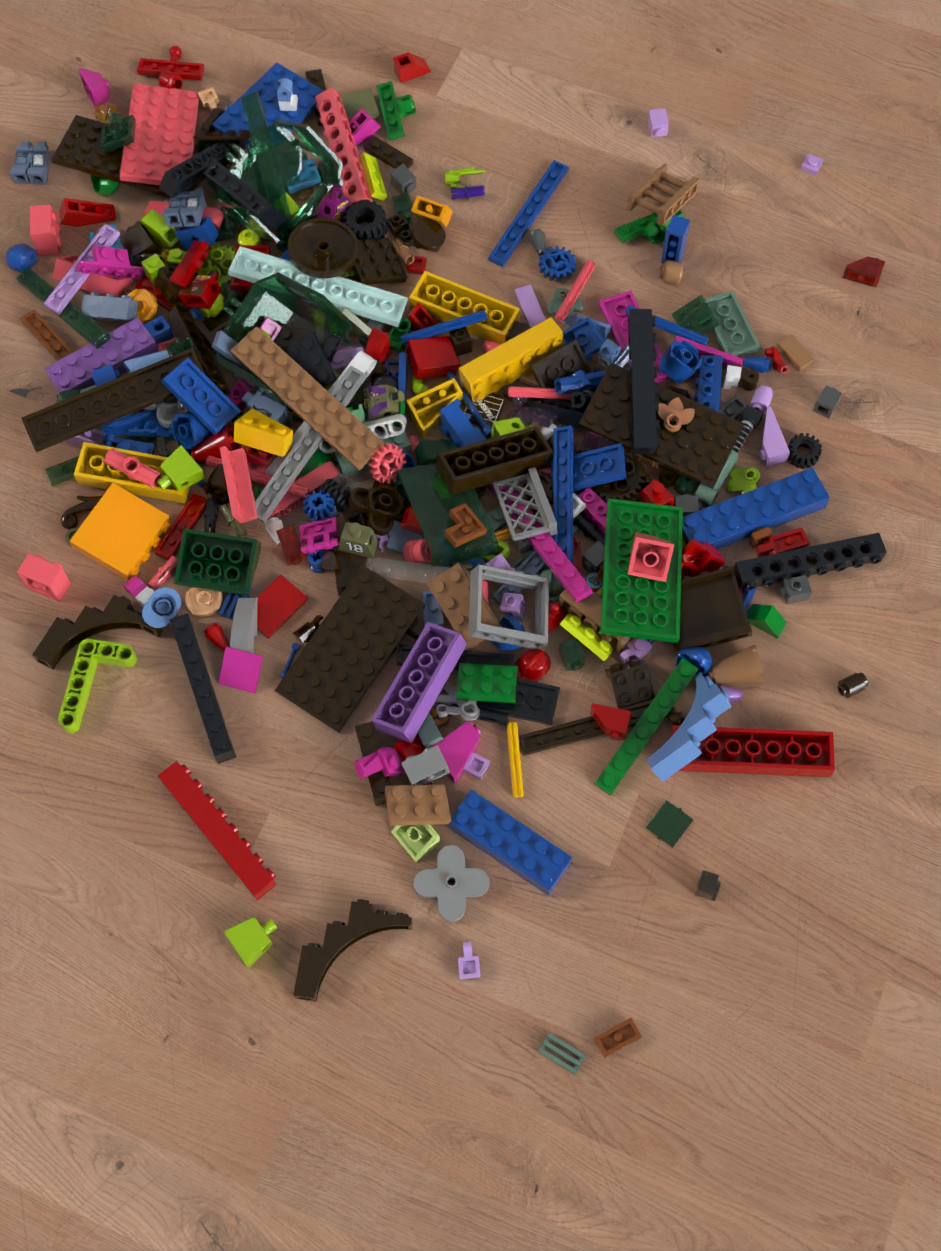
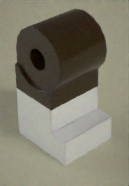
(740, 377)

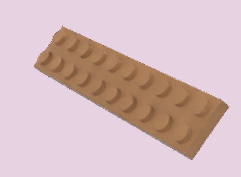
(307, 398)

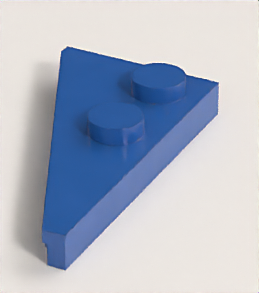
(138, 425)

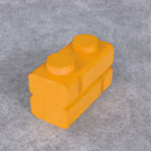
(433, 210)

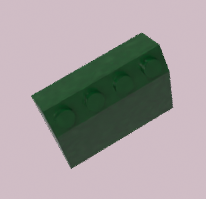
(217, 562)

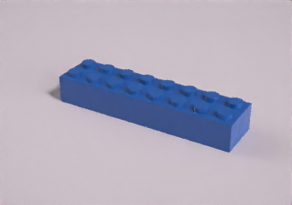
(756, 509)

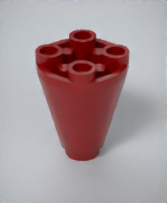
(212, 444)

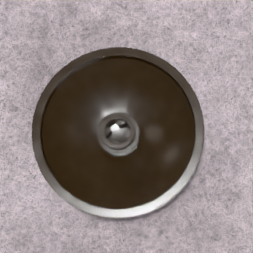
(323, 248)

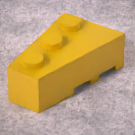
(426, 407)
(263, 433)

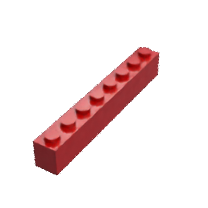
(217, 830)

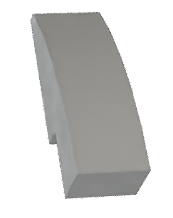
(244, 625)

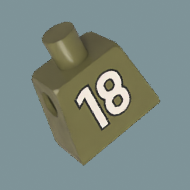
(358, 540)

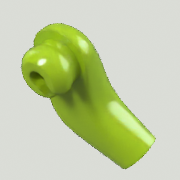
(417, 386)

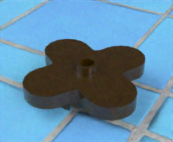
(380, 504)

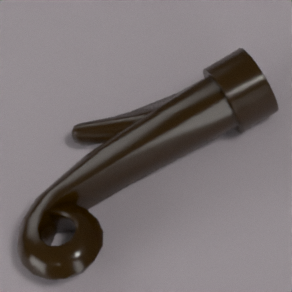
(89, 504)

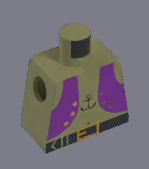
(381, 401)

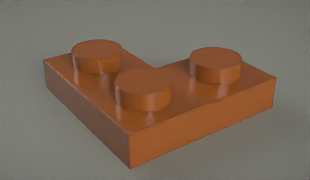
(467, 526)

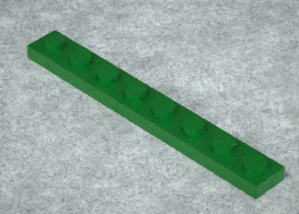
(646, 727)

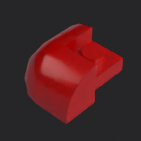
(699, 558)

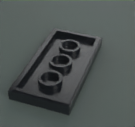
(532, 703)

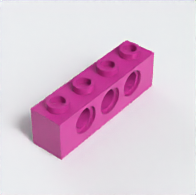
(595, 508)

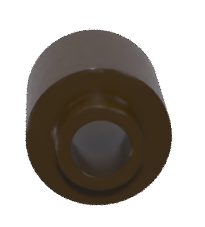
(852, 685)

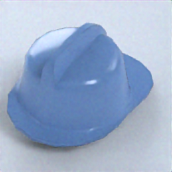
(161, 607)

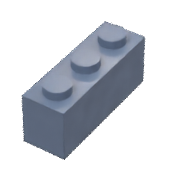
(109, 307)

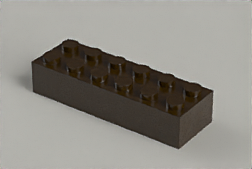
(493, 460)

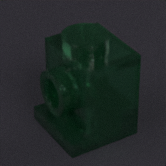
(685, 485)

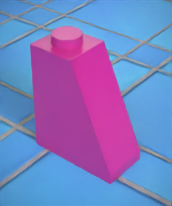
(458, 748)

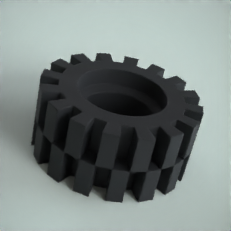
(804, 441)
(337, 493)

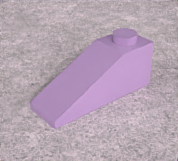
(773, 445)

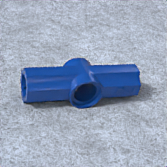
(578, 382)

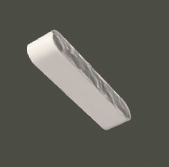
(385, 422)

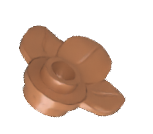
(676, 413)

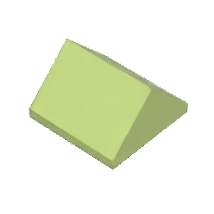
(417, 839)

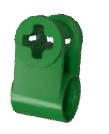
(396, 333)

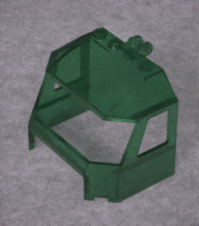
(289, 160)

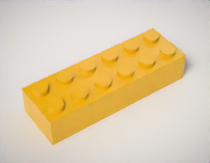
(450, 300)
(509, 360)
(95, 473)

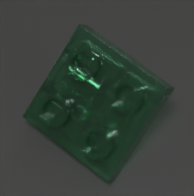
(118, 132)
(696, 316)

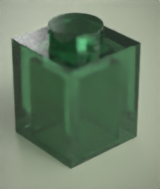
(572, 654)

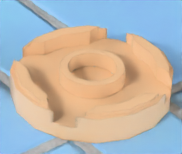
(203, 602)

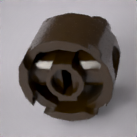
(217, 486)

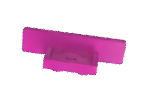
(110, 262)

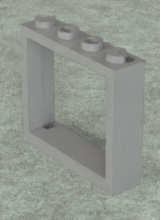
(504, 635)

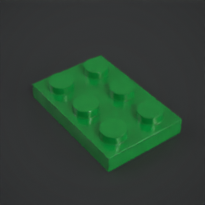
(486, 683)

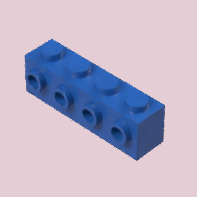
(709, 382)

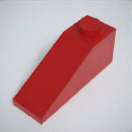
(84, 213)

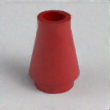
(217, 636)

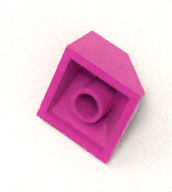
(95, 86)

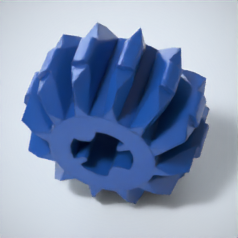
(318, 505)

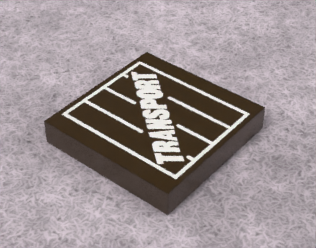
(489, 408)

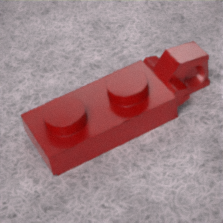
(783, 542)

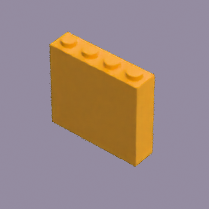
(121, 532)

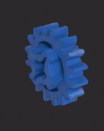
(557, 263)

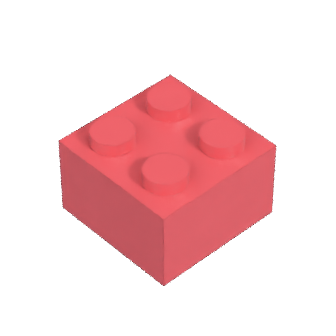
(45, 230)
(44, 577)

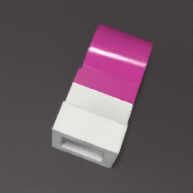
(138, 590)

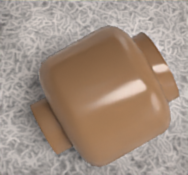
(672, 272)

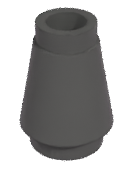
(538, 241)

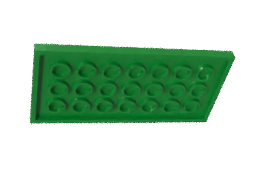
(632, 603)

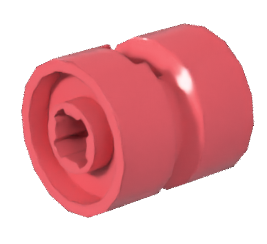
(417, 551)

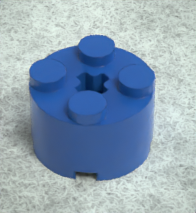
(680, 361)

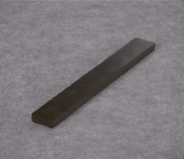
(574, 731)

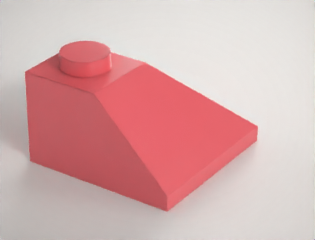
(650, 557)

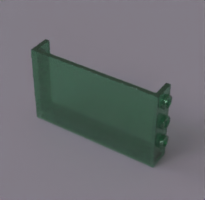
(431, 506)

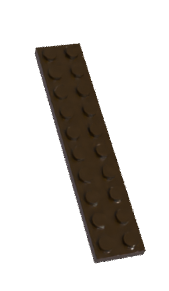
(103, 403)

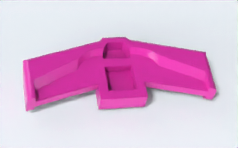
(384, 759)

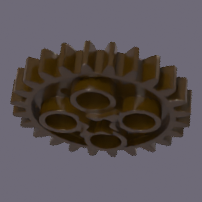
(634, 481)

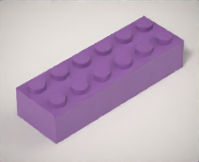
(126, 343)
(419, 682)

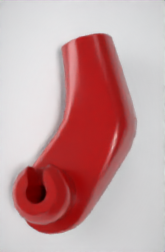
(776, 360)

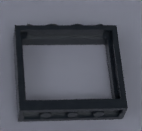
(246, 196)

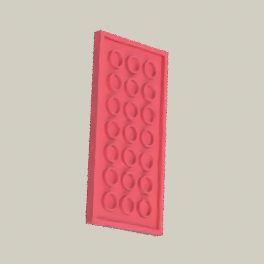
(162, 132)

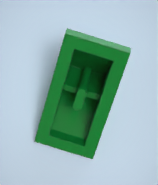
(316, 460)
(766, 619)

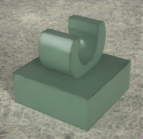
(227, 293)

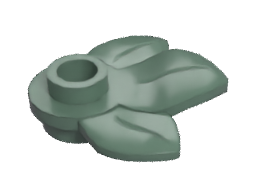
(557, 301)

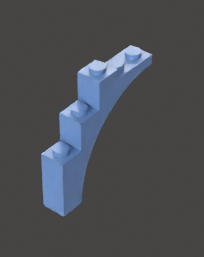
(685, 742)

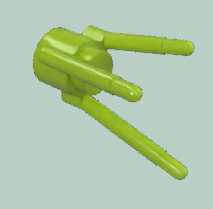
(453, 176)

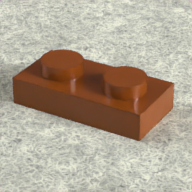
(617, 1037)

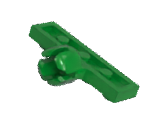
(394, 109)
(644, 226)

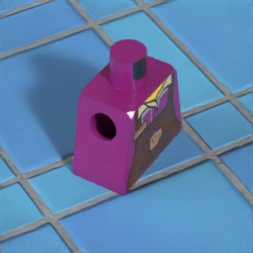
(334, 205)

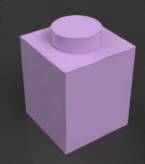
(658, 122)

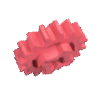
(386, 463)

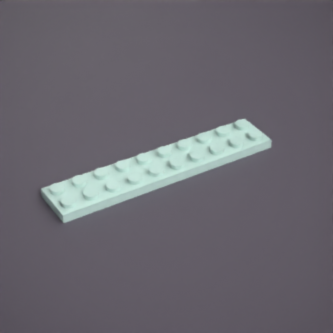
(341, 292)

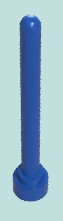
(486, 429)

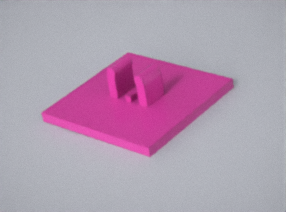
(240, 669)

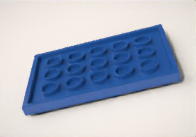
(267, 87)

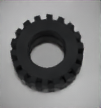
(366, 212)

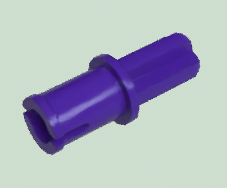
(467, 192)

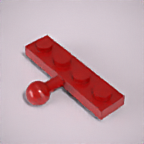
(155, 67)

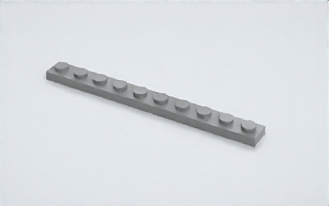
(303, 450)

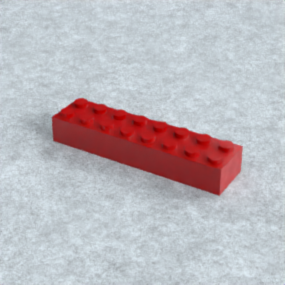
(765, 752)

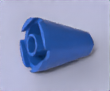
(189, 430)

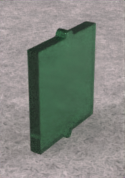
(669, 823)

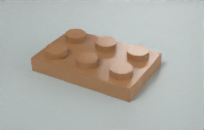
(417, 805)

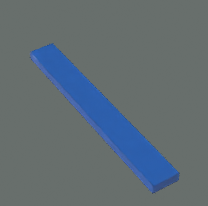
(528, 214)
(563, 489)

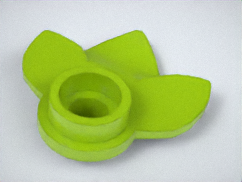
(741, 481)

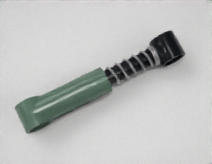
(750, 418)

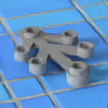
(468, 711)

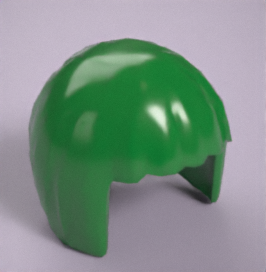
(103, 186)

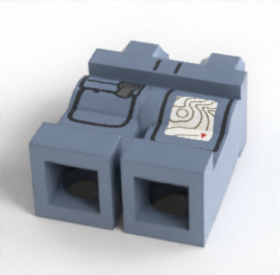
(31, 162)
(185, 207)
(267, 407)

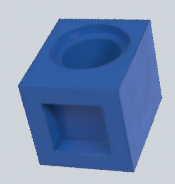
(159, 324)

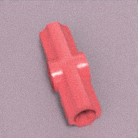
(124, 463)

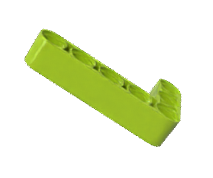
(86, 677)

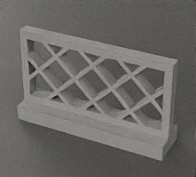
(541, 504)

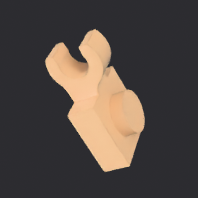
(209, 98)

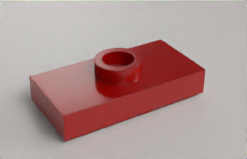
(408, 749)

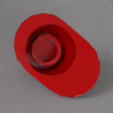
(533, 665)

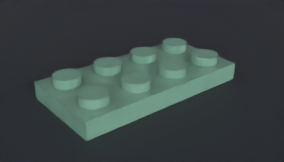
(734, 330)

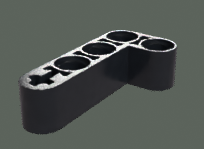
(566, 413)

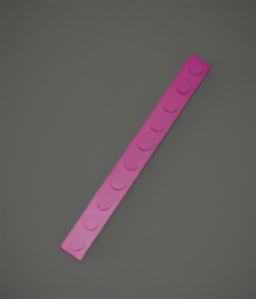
(551, 554)

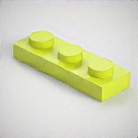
(373, 176)
(586, 636)

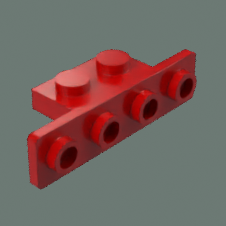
(190, 263)

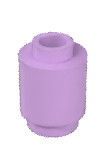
(762, 398)

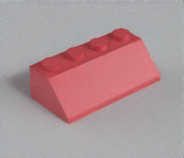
(94, 283)

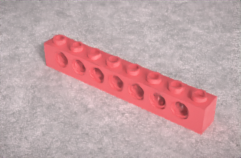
(342, 145)

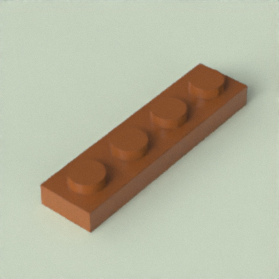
(46, 335)

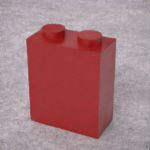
(432, 357)

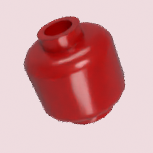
(170, 80)

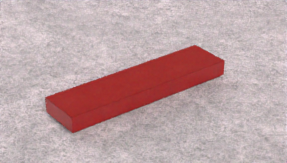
(185, 520)

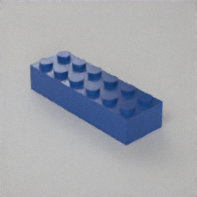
(510, 842)

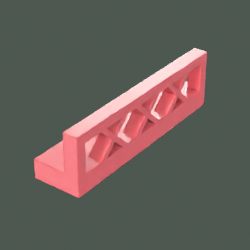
(238, 484)

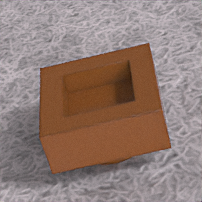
(759, 536)

